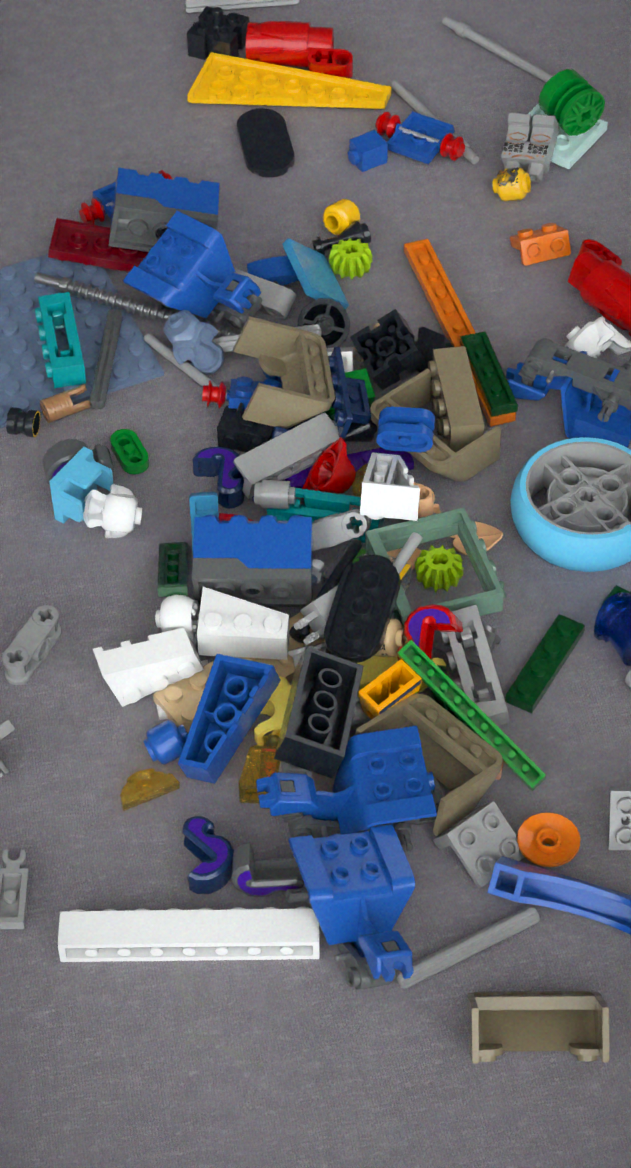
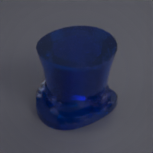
(614, 624)

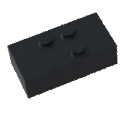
(319, 712)

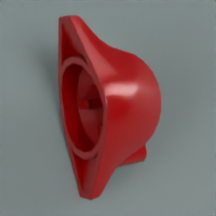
(332, 470)

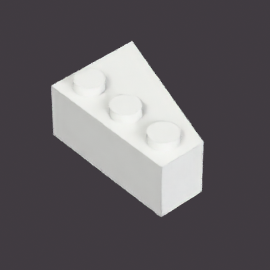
(389, 489)
(240, 628)
(148, 665)

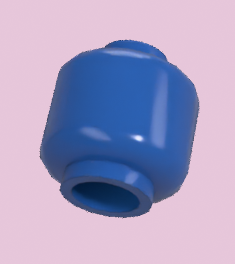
(165, 741)

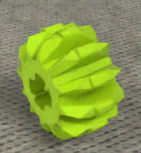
(350, 258)
(439, 568)

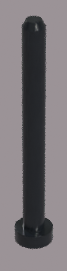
(333, 580)

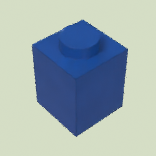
(368, 151)

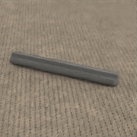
(106, 359)

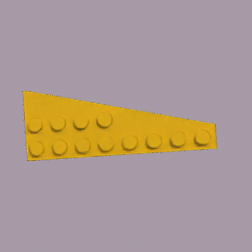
(253, 82)

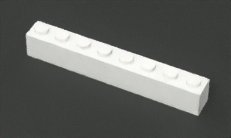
(188, 935)

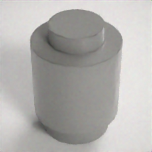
(274, 494)

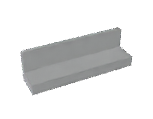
(287, 453)

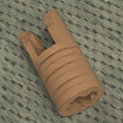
(61, 405)

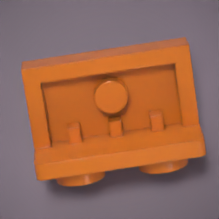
(541, 244)

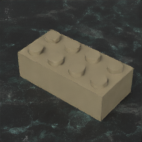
(455, 398)

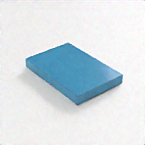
(314, 273)

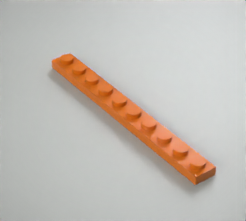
(445, 306)

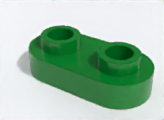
(133, 455)

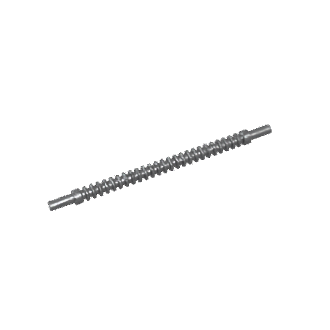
(66, 285)

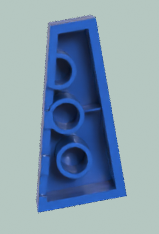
(226, 712)

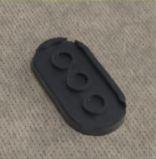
(265, 142)
(362, 608)

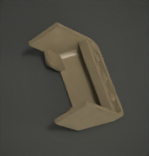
(301, 363)
(440, 458)
(449, 751)
(538, 1023)

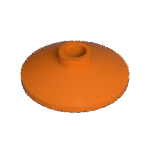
(552, 830)

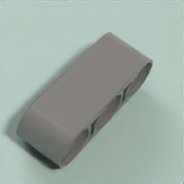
(276, 298)

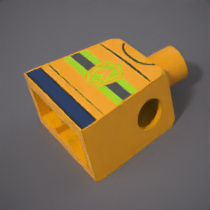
(387, 689)

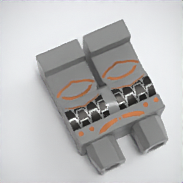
(530, 143)

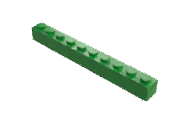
(472, 715)

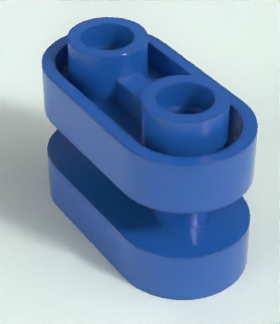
(405, 429)

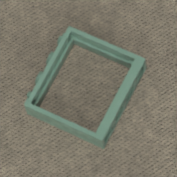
(435, 527)

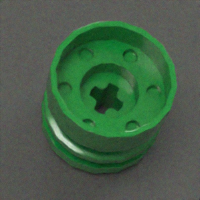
(572, 102)

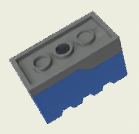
(147, 203)
(254, 560)

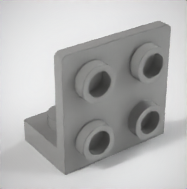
(481, 841)

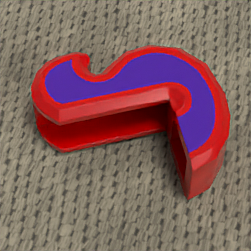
(425, 621)

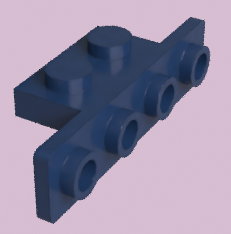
(351, 397)

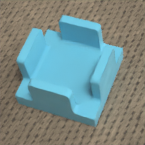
(74, 483)

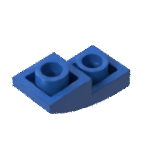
(273, 269)

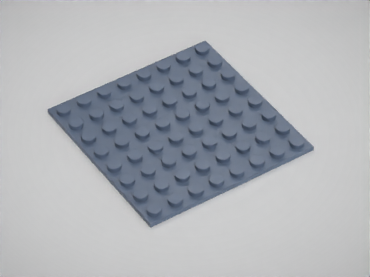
(21, 355)

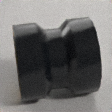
(21, 421)

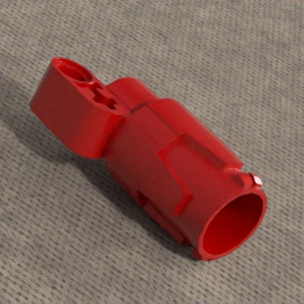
(297, 45)
(603, 283)

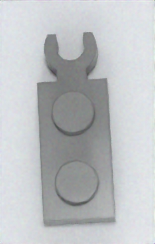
(13, 891)

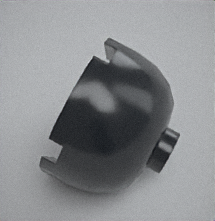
(331, 318)

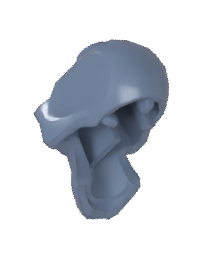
(194, 342)

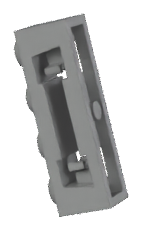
(471, 622)

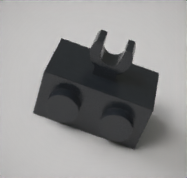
(241, 434)

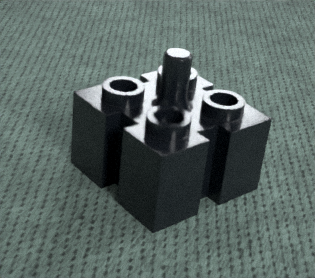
(217, 33)
(389, 349)

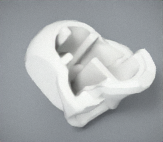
(597, 337)
(114, 512)
(179, 612)

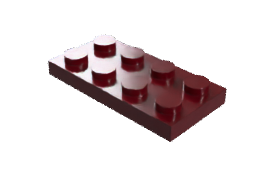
(89, 246)

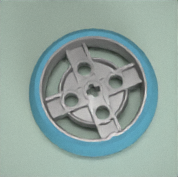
(584, 506)

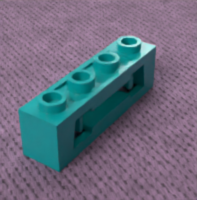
(69, 367)
(320, 505)

